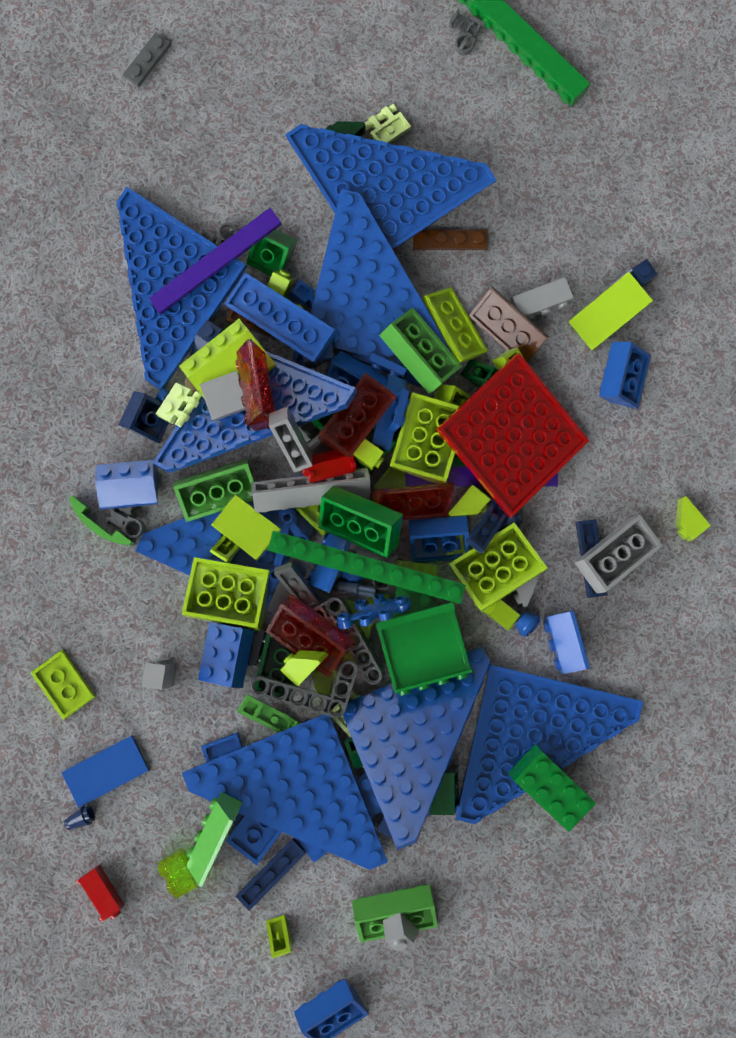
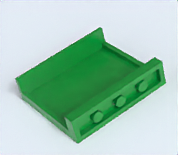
(423, 648)

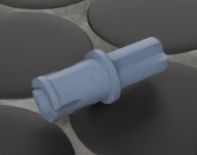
(356, 589)

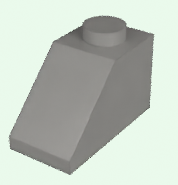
(399, 932)

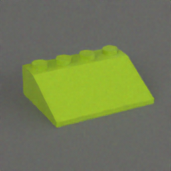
(219, 356)
(419, 445)
(498, 570)
(226, 594)

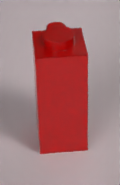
(329, 465)
(101, 893)

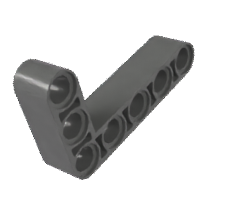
(355, 650)
(308, 695)

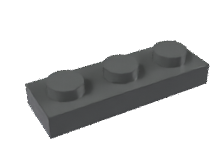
(147, 59)
(297, 584)

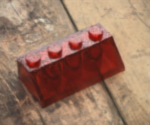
(255, 385)
(352, 425)
(416, 501)
(304, 629)

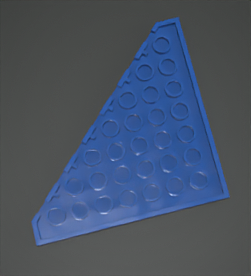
(398, 183)
(156, 253)
(363, 283)
(292, 385)
(182, 541)
(530, 711)
(411, 742)
(299, 787)

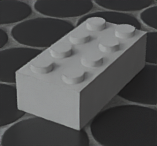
(618, 554)

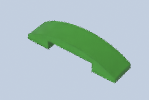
(82, 510)
(266, 714)

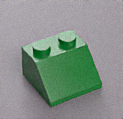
(272, 252)

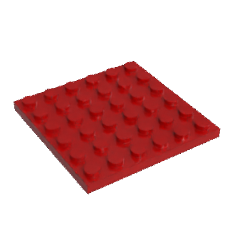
(513, 435)

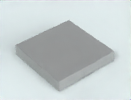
(223, 396)

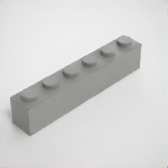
(299, 491)

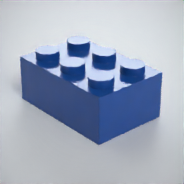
(226, 655)

